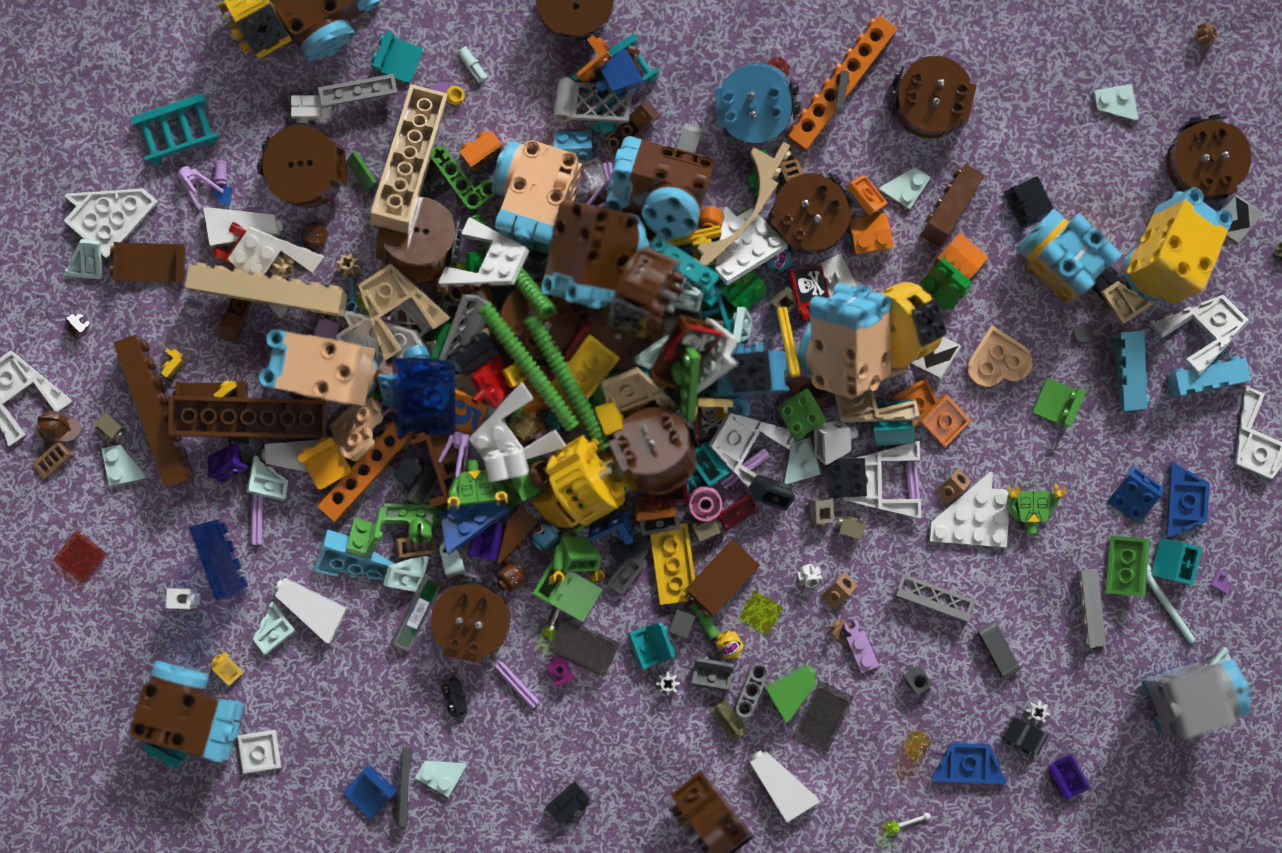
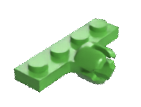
(687, 377)
(418, 517)

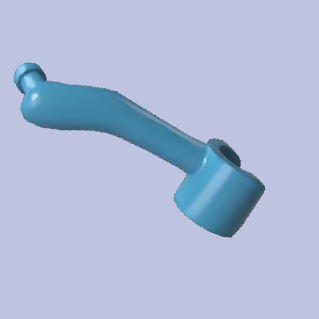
(352, 302)

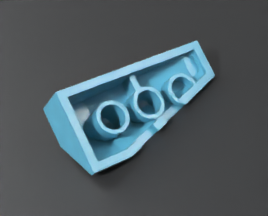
(334, 559)

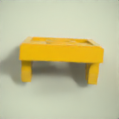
(720, 404)

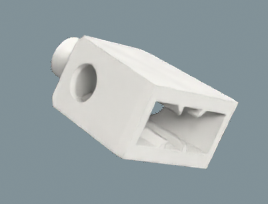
(833, 441)

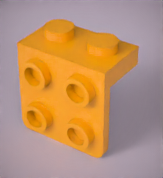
(324, 462)

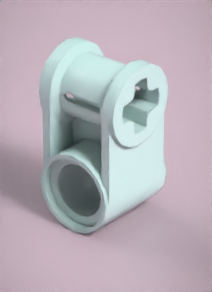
(452, 563)

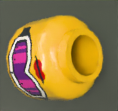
(729, 645)

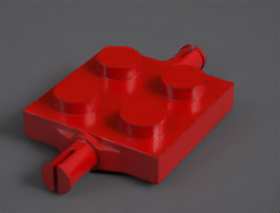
(492, 383)

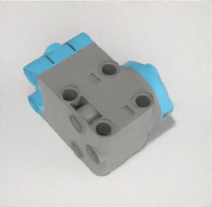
(1198, 698)

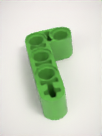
(458, 177)

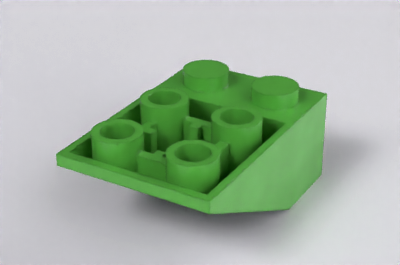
(572, 596)

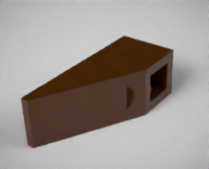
(639, 121)
(234, 320)
(449, 463)
(517, 529)

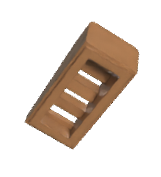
(795, 160)
(61, 460)
(399, 552)

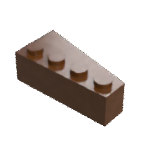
(952, 204)

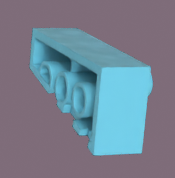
(1131, 370)
(1213, 377)

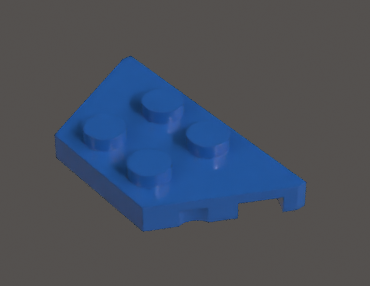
(1186, 500)
(467, 522)
(969, 765)

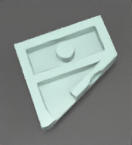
(1117, 101)
(906, 187)
(743, 324)
(801, 462)
(406, 574)
(273, 629)

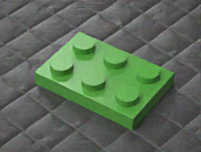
(1127, 566)

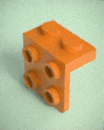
(589, 71)

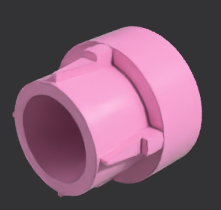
(712, 511)

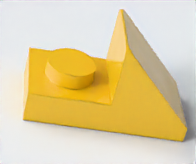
(610, 418)

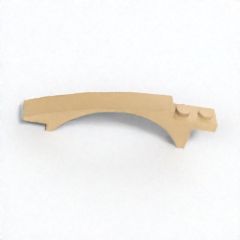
(766, 170)

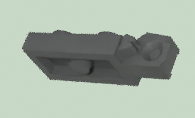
(627, 573)

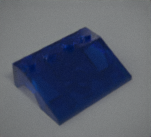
(423, 396)
(218, 559)

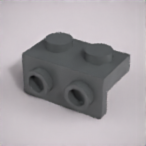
(712, 674)

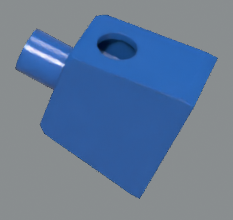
(620, 74)

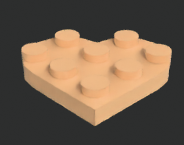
(998, 359)
(354, 428)

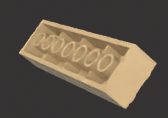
(408, 159)
(266, 290)

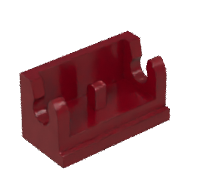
(738, 512)

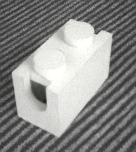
(177, 599)

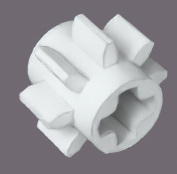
(809, 576)
(667, 677)
(1043, 713)

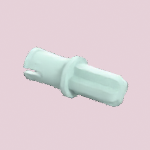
(472, 64)

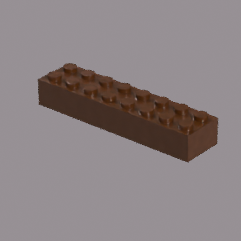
(153, 411)
(246, 418)

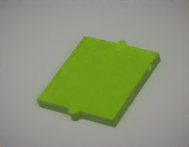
(761, 612)

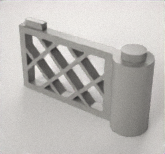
(567, 102)
(414, 313)

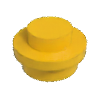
(455, 95)

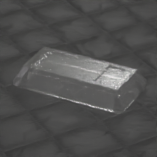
(594, 174)

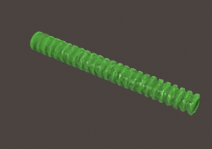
(526, 285)
(528, 367)
(567, 381)

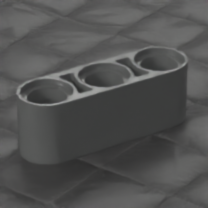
(999, 649)

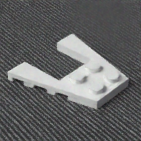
(259, 250)
(500, 264)
(1216, 317)
(14, 378)
(496, 434)
(736, 438)
(1255, 450)
(874, 499)

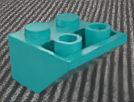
(893, 431)
(710, 465)
(1176, 561)

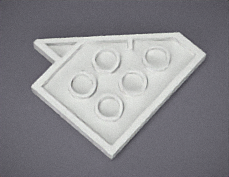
(109, 215)
(751, 249)
(363, 333)
(718, 359)
(975, 517)

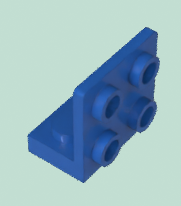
(1136, 495)
(620, 521)
(369, 791)

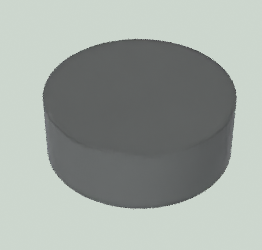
(1083, 332)

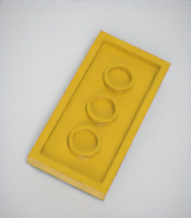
(589, 366)
(672, 564)

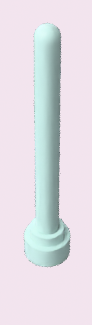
(1168, 606)

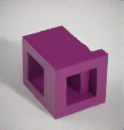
(563, 677)

